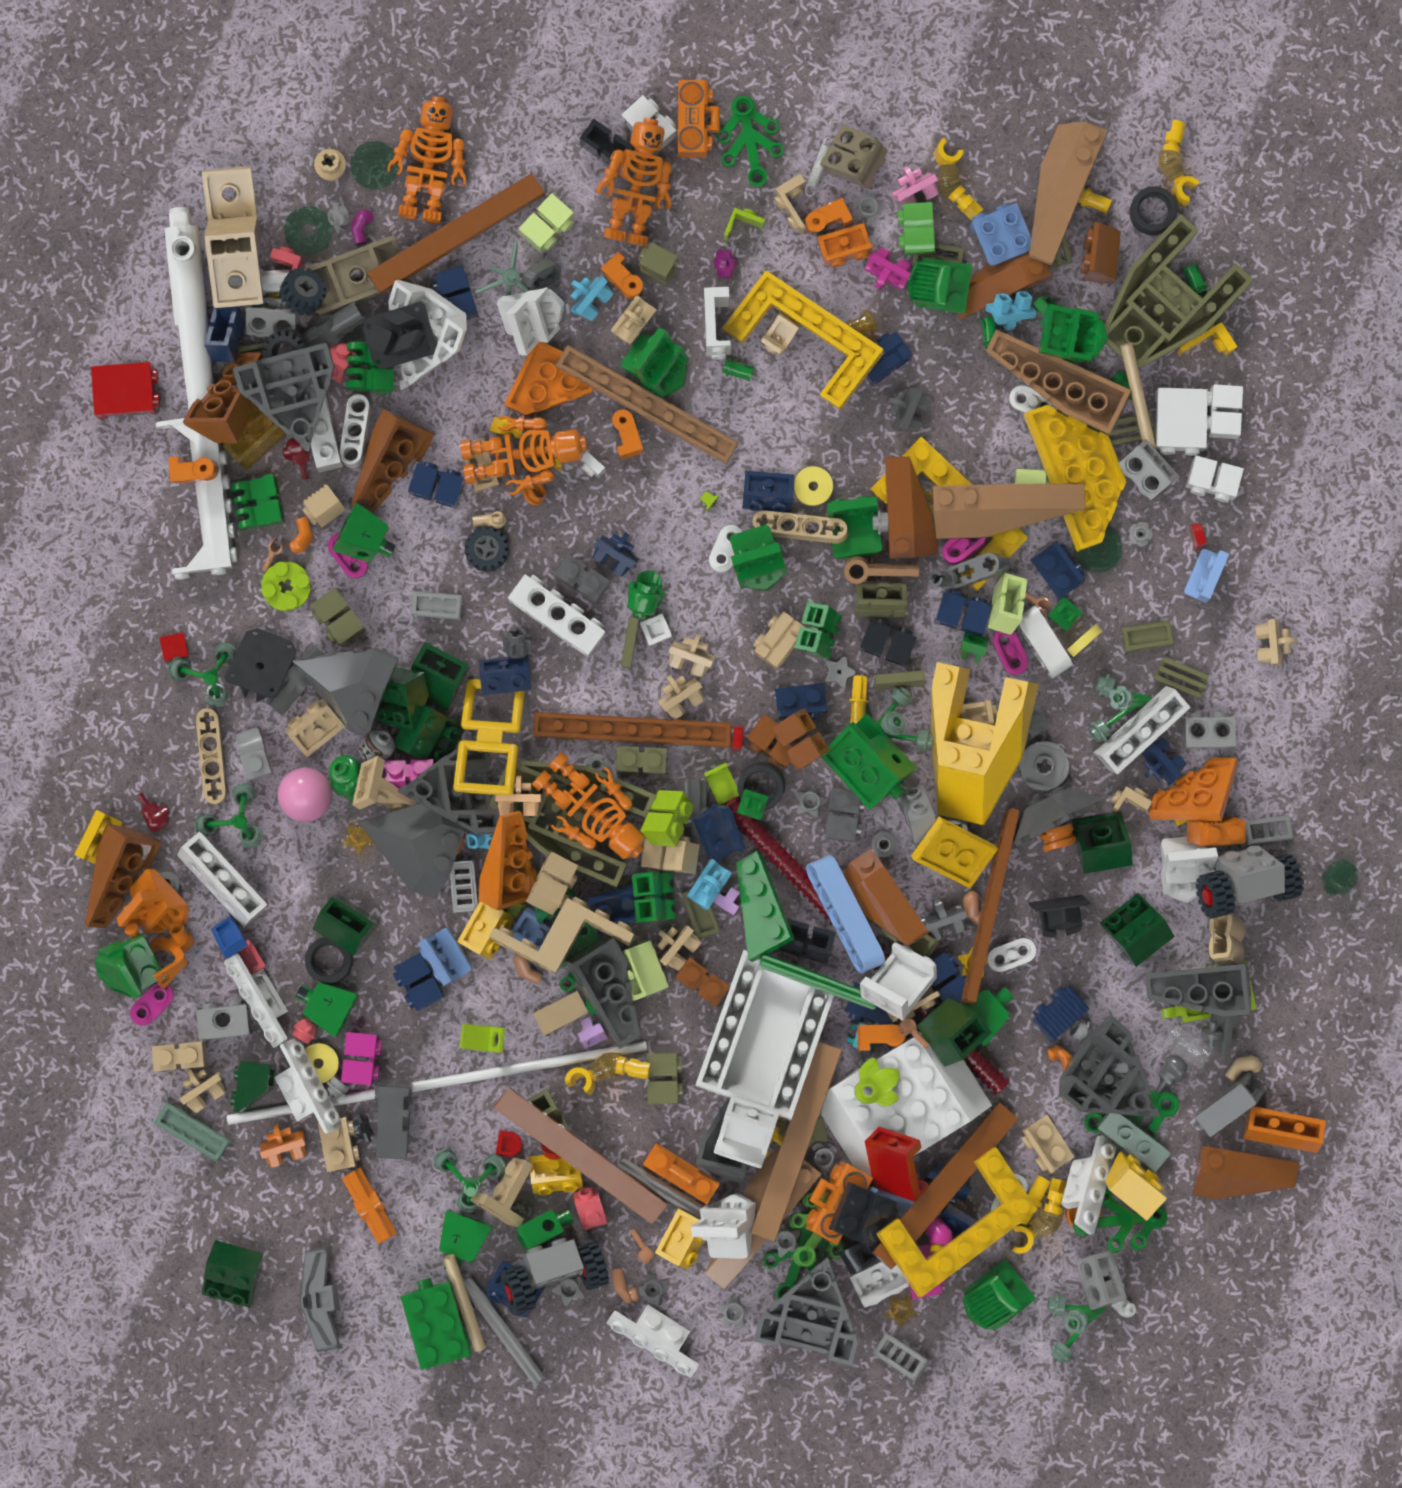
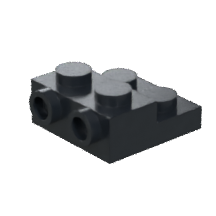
(863, 1214)

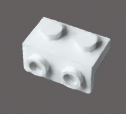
(877, 1282)

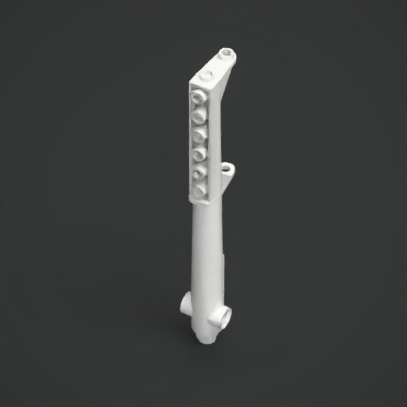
(192, 322)

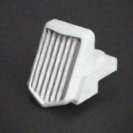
(531, 317)
(1183, 866)
(727, 1226)

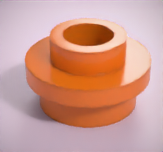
(536, 495)

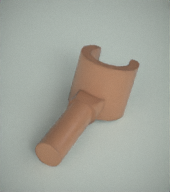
(273, 551)
(1039, 603)
(909, 1026)
(646, 1253)

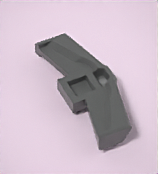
(319, 1300)

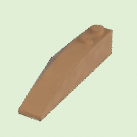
(1062, 184)
(1061, 383)
(998, 508)
(725, 1269)

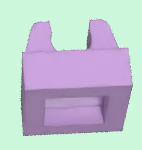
(727, 902)
(591, 1034)

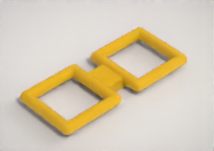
(488, 740)

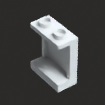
(714, 298)
(1181, 420)
(899, 981)
(746, 1132)

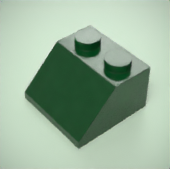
(1102, 842)

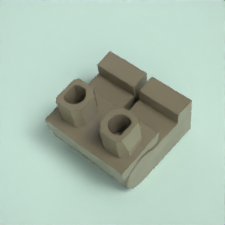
(855, 158)

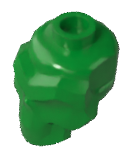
(645, 594)
(344, 776)

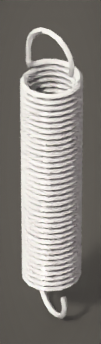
(817, 168)

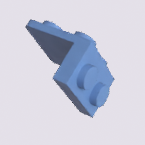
(1001, 233)

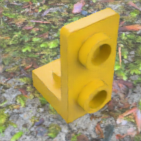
(1222, 340)

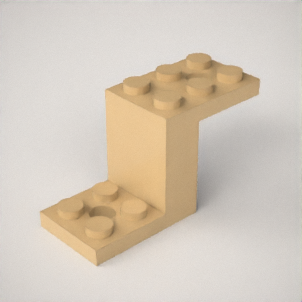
(232, 237)
(562, 935)

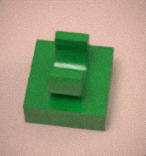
(1041, 304)
(1064, 614)
(974, 644)
(752, 804)

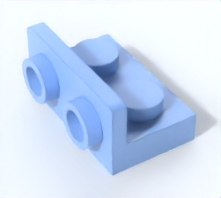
(1205, 574)

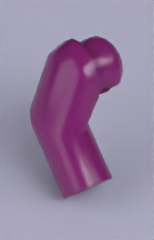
(357, 226)

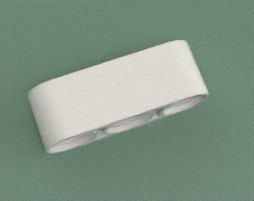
(355, 419)
(1044, 641)

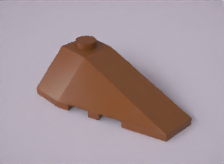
(1007, 277)
(223, 409)
(389, 452)
(909, 519)
(117, 864)
(882, 899)
(1233, 1173)

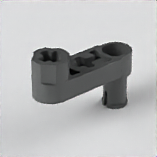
(983, 569)

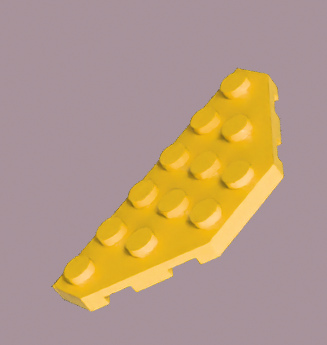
(1079, 456)

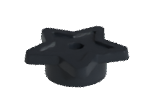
(362, 1128)

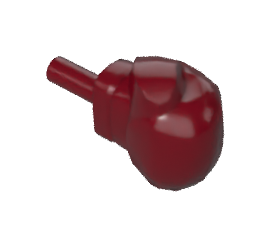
(298, 455)
(154, 815)

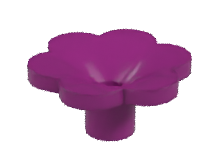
(725, 263)

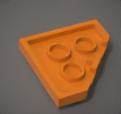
(542, 384)
(1197, 794)

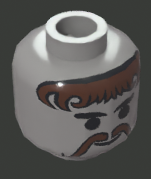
(375, 744)

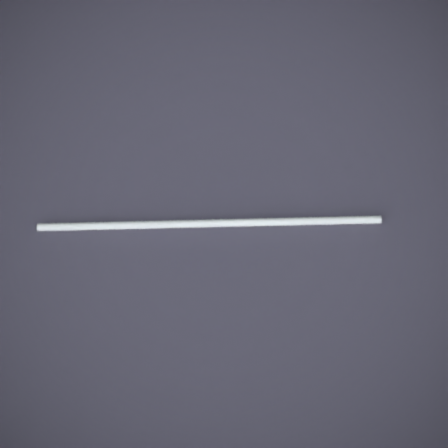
(452, 1080)

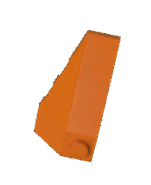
(507, 867)

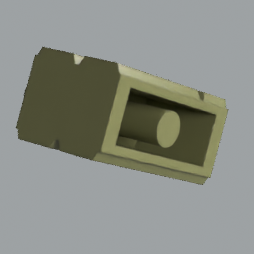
(880, 599)

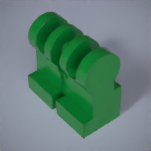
(370, 379)
(268, 508)
(816, 638)
(653, 886)

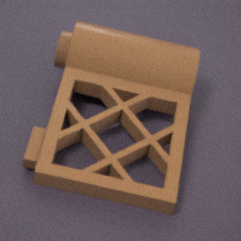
(858, 569)

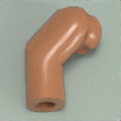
(971, 906)
(525, 971)
(621, 1288)

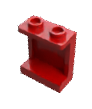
(124, 389)
(892, 1163)

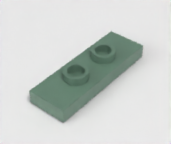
(192, 1131)
(1134, 1140)

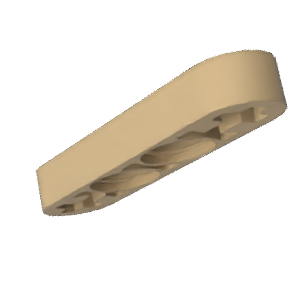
(801, 522)
(211, 756)

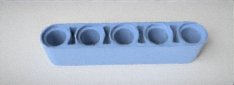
(845, 914)

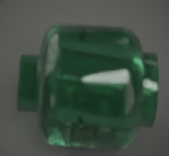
(1339, 878)

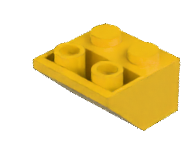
(1135, 1185)

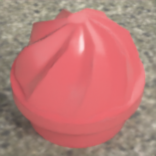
(305, 1030)

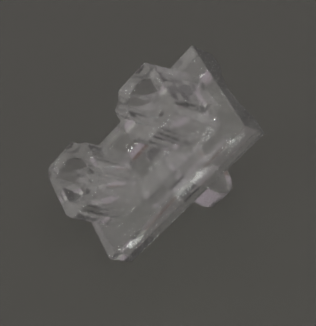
(1187, 1047)

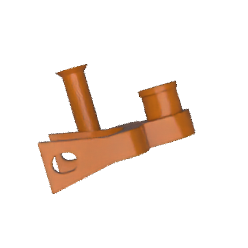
(177, 945)

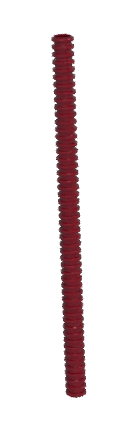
(799, 877)

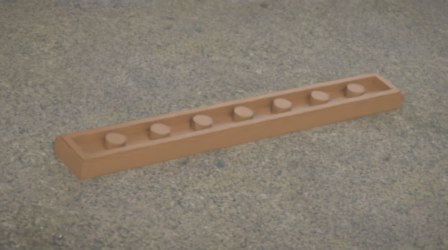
(646, 404)
(796, 1142)

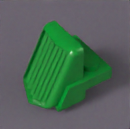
(939, 285)
(1072, 334)
(657, 363)
(757, 559)
(128, 966)
(996, 1297)

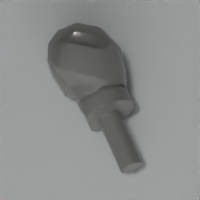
(1173, 1071)

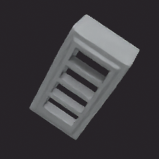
(1286, 826)
(454, 887)
(924, 1361)

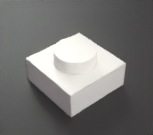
(591, 465)
(655, 630)

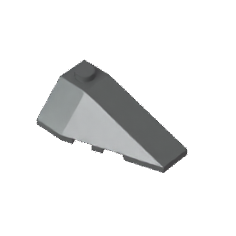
(605, 983)
(1210, 990)
(716, 1164)

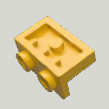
(89, 844)
(477, 931)
(553, 1176)
(678, 1244)

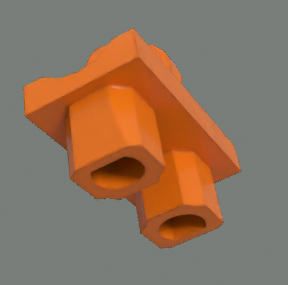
(282, 1141)

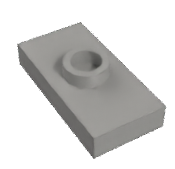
(436, 605)

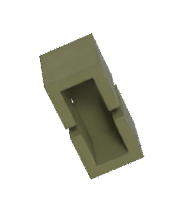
(658, 264)
(331, 607)
(651, 760)
(664, 1091)

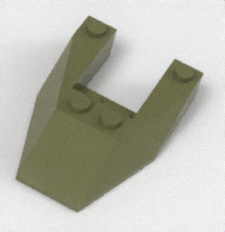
(1161, 310)
(548, 840)

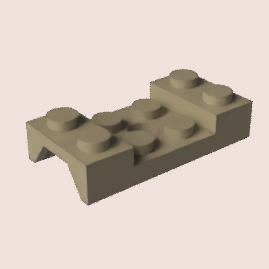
(337, 272)

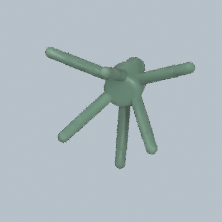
(510, 276)

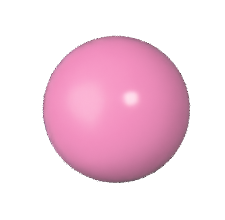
(305, 794)

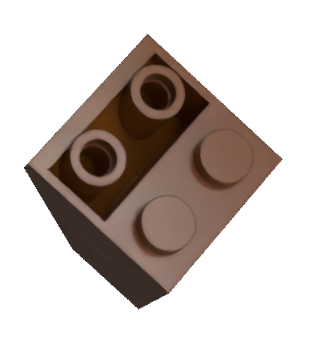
(1102, 254)

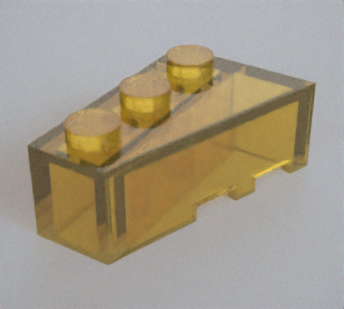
(256, 439)

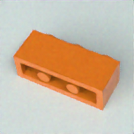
(1284, 1129)

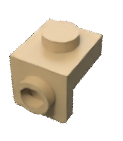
(780, 334)
(980, 712)
(1137, 798)

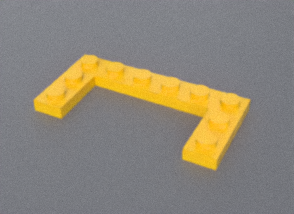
(860, 351)
(942, 473)
(928, 1273)

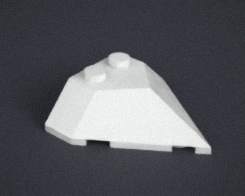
(446, 322)

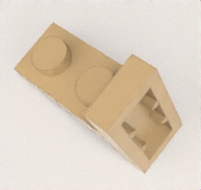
(374, 788)
(506, 1193)

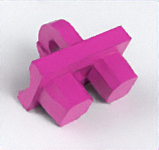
(880, 267)

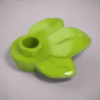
(880, 1081)

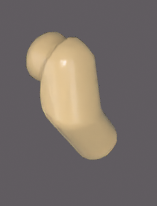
(1242, 1064)

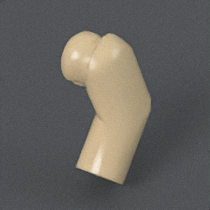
(494, 520)

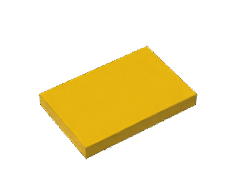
(954, 852)

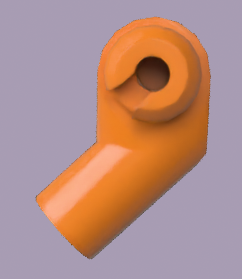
(304, 537)
(1060, 1053)

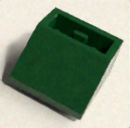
(442, 673)
(403, 699)
(431, 738)
(345, 924)
(1137, 929)
(953, 1031)
(253, 1083)
(232, 1273)

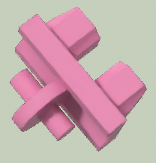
(925, 184)

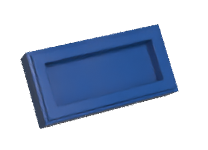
(229, 937)

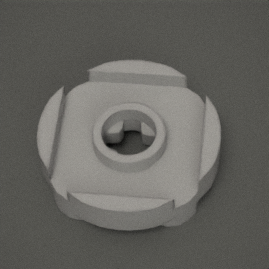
(1050, 778)

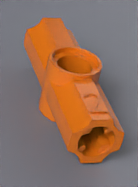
(369, 1206)

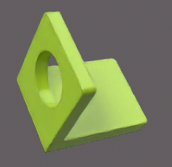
(746, 216)
(721, 783)
(481, 1038)

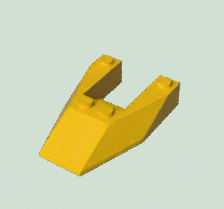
(973, 757)

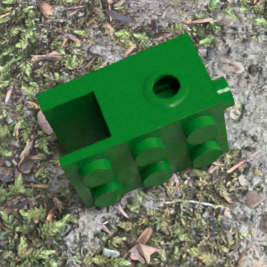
(869, 762)
(435, 1324)

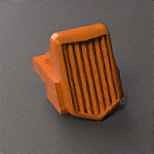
(153, 905)

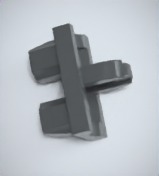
(953, 916)

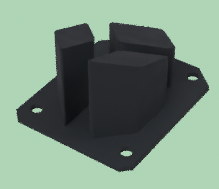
(385, 339)
(273, 660)
(1060, 914)

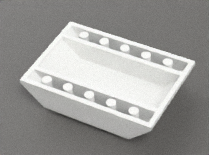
(764, 1038)
(929, 1106)

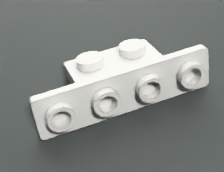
(261, 998)
(304, 1089)
(1087, 1184)
(657, 1335)

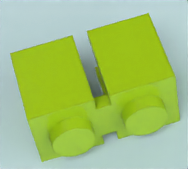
(667, 827)

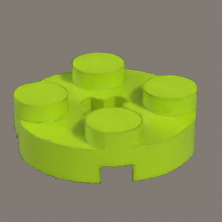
(290, 599)

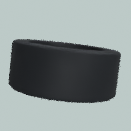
(1164, 195)
(769, 769)
(315, 974)

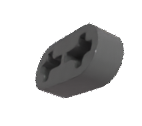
(541, 275)

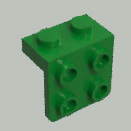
(858, 517)

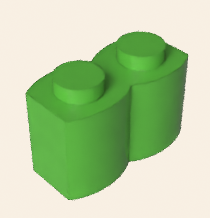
(917, 228)

